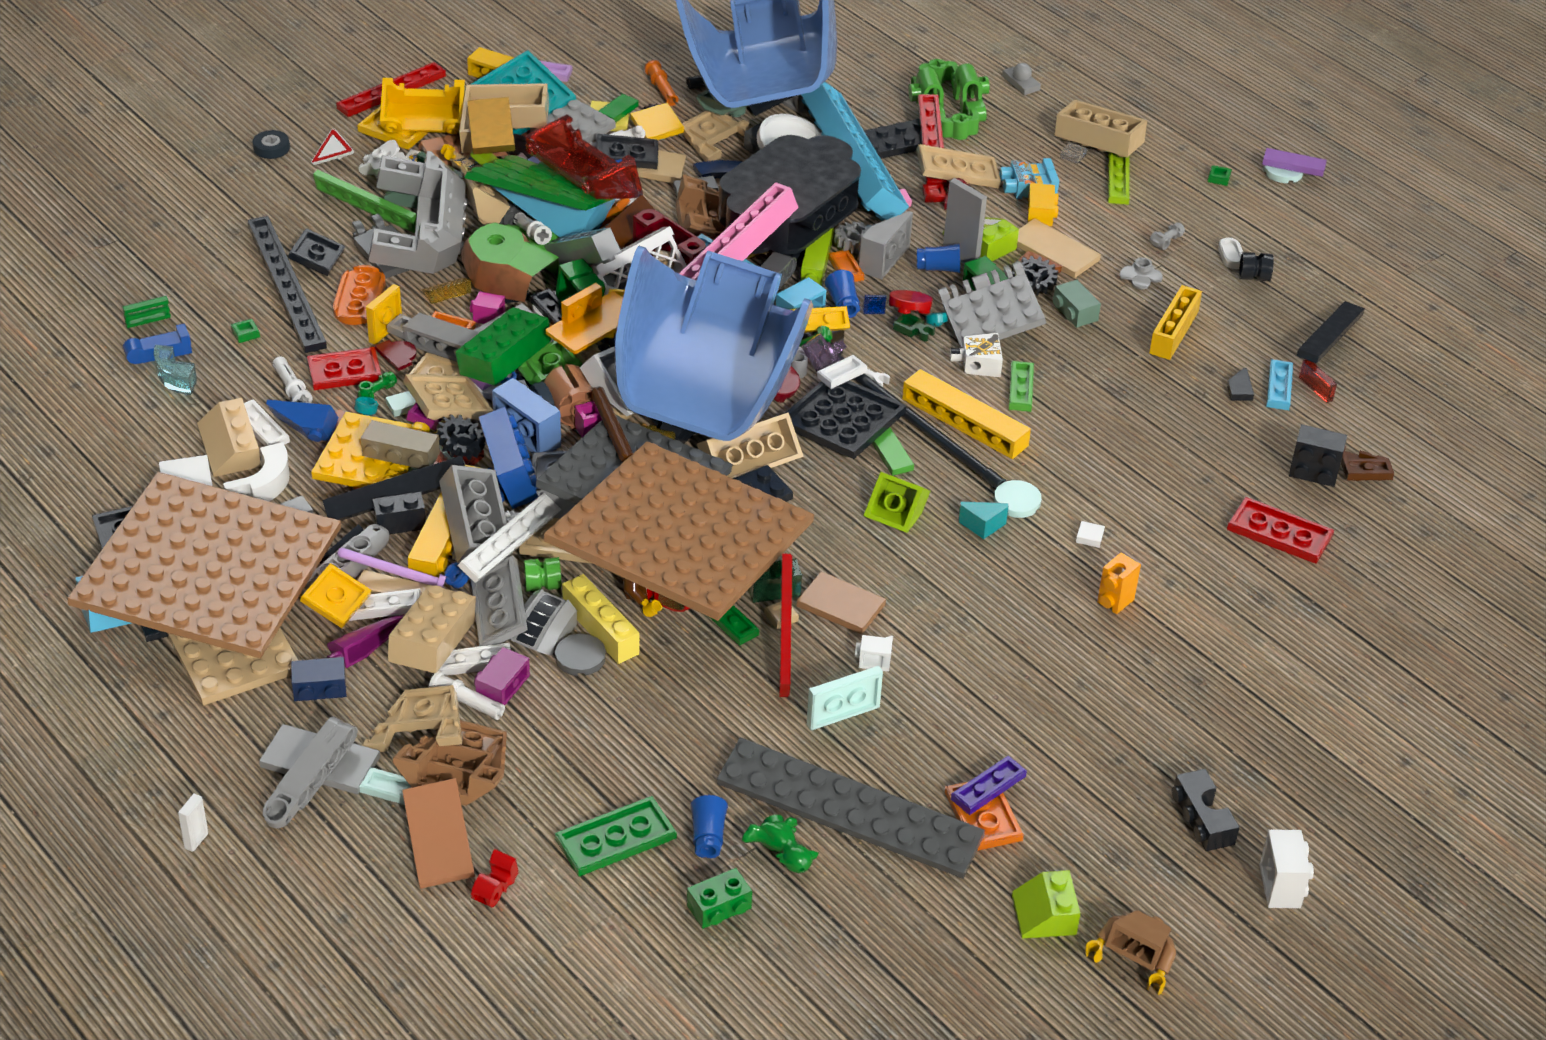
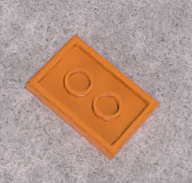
(993, 817)

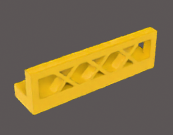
(833, 317)

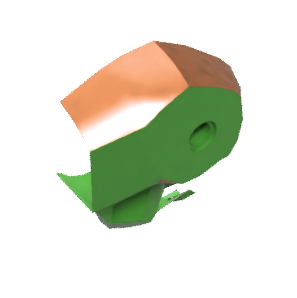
(504, 260)

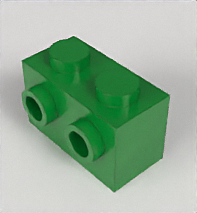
(719, 898)

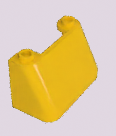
(421, 108)

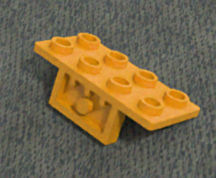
(586, 318)

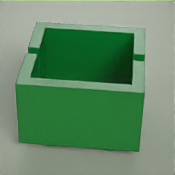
(574, 278)

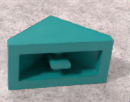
(983, 517)

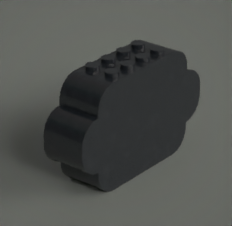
(817, 172)

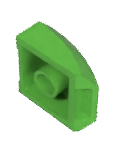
(545, 361)

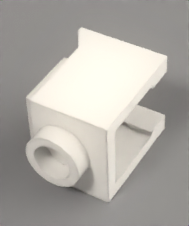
(874, 652)

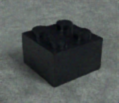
(1317, 455)

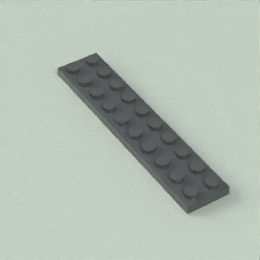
(851, 807)

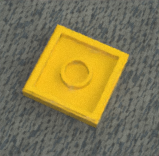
(658, 122)
(382, 312)
(335, 595)

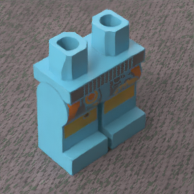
(1021, 174)

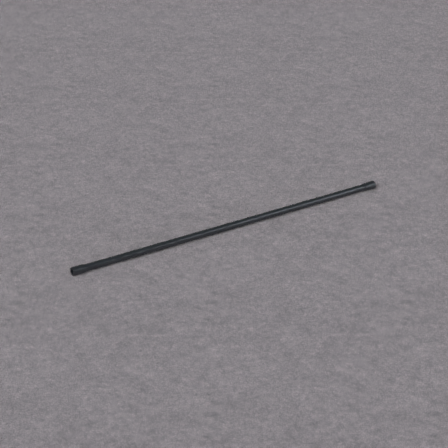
(961, 454)

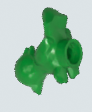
(779, 837)

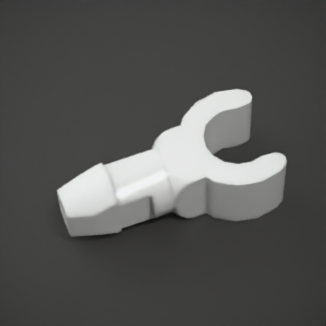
(878, 377)

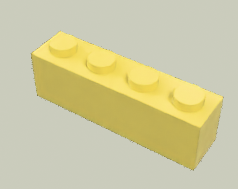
(602, 619)

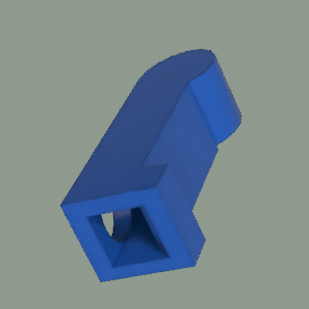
(142, 350)

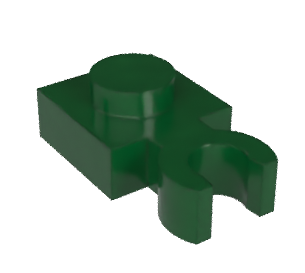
(912, 325)

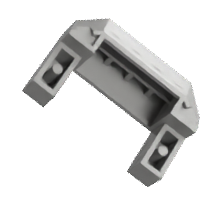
(438, 216)

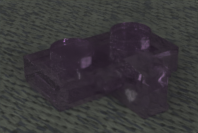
(822, 353)

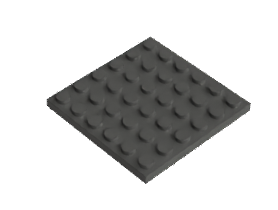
(596, 458)

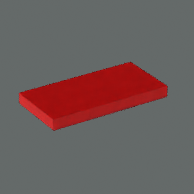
(1280, 530)

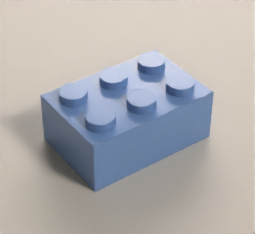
(534, 415)

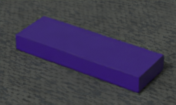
(988, 785)

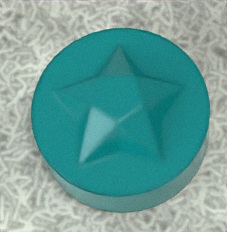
(936, 319)
(366, 405)

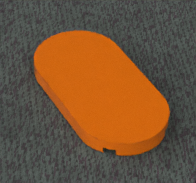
(357, 291)

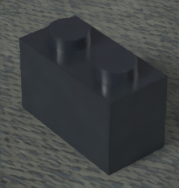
(400, 512)

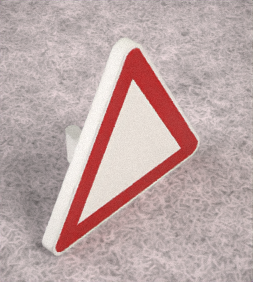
(332, 148)

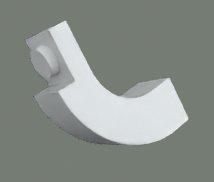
(270, 479)

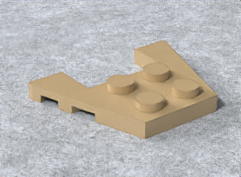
(709, 129)
(420, 710)

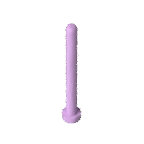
(391, 568)

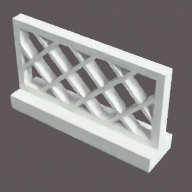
(626, 255)

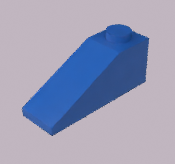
(311, 420)

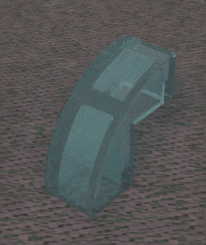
(173, 374)

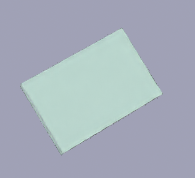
(844, 698)

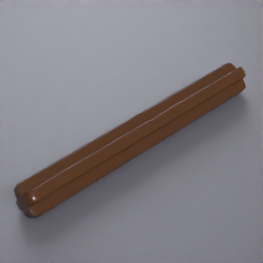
(611, 423)

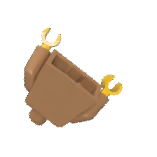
(1139, 939)

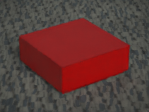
(934, 193)

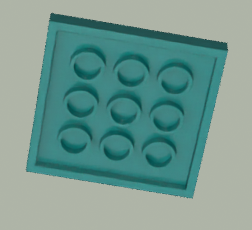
(529, 70)

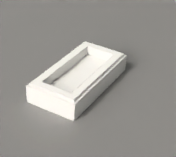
(842, 371)
(193, 822)

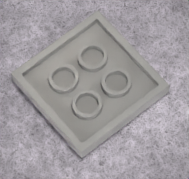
(585, 119)

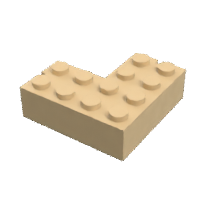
(527, 106)

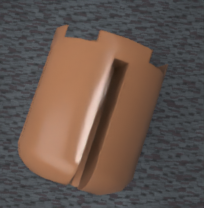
(568, 390)

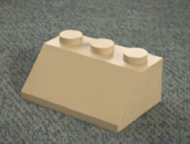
(486, 200)
(229, 438)

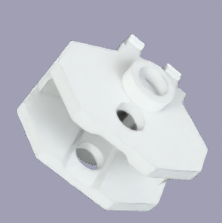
(372, 161)

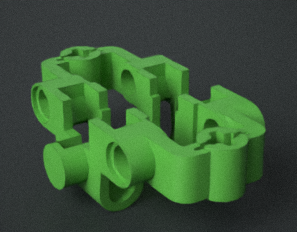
(963, 80)

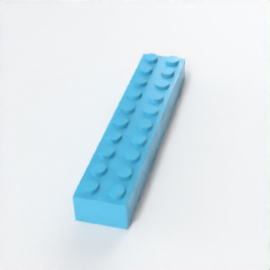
(837, 120)

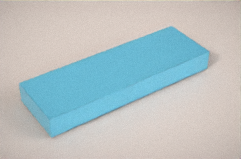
(1279, 384)

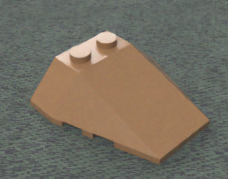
(698, 207)
(474, 763)

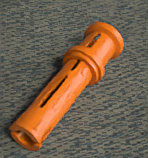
(659, 78)

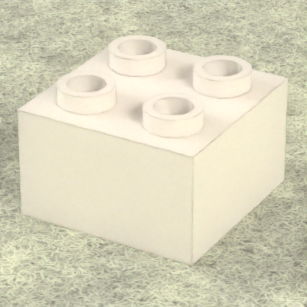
(1285, 868)

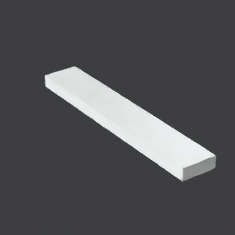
(509, 538)

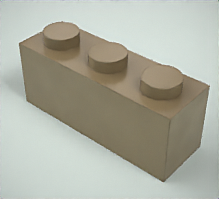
(400, 445)

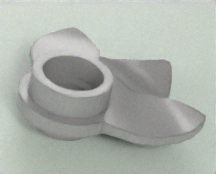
(1141, 273)

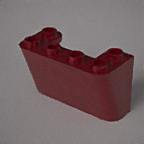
(652, 220)

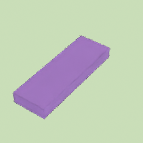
(1294, 162)

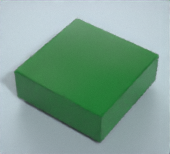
(1219, 175)
(245, 330)

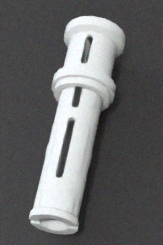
(535, 229)
(294, 387)
(468, 696)

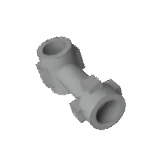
(1162, 240)

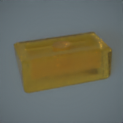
(448, 290)

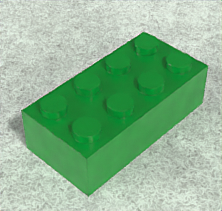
(503, 346)

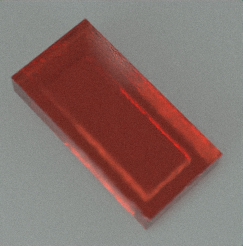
(1318, 381)

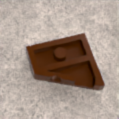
(1366, 466)

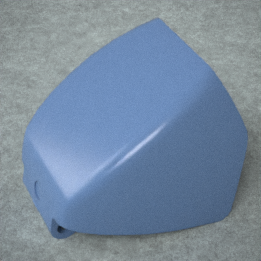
(767, 55)
(705, 347)

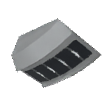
(548, 622)

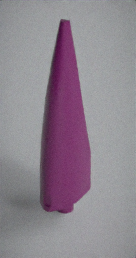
(363, 641)

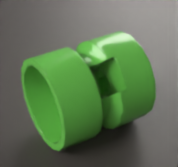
(542, 574)

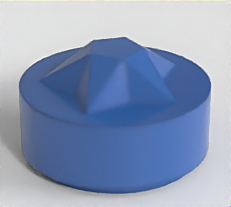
(455, 576)

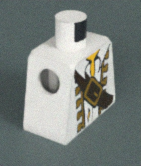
(979, 355)

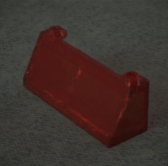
(582, 163)

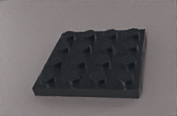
(844, 416)

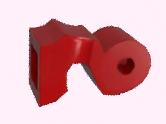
(490, 886)

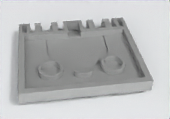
(996, 308)

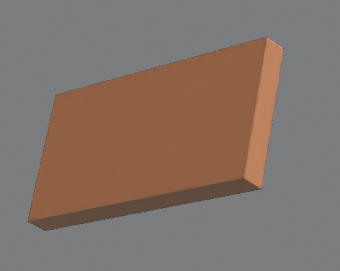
(438, 833)

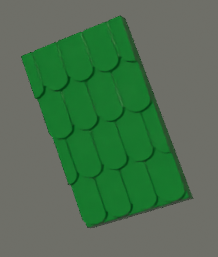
(544, 194)

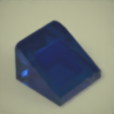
(874, 304)

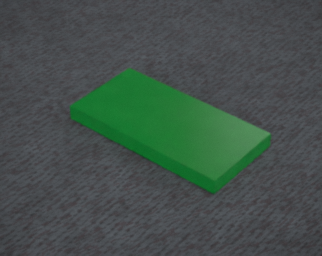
(615, 836)

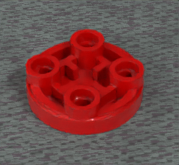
(910, 300)

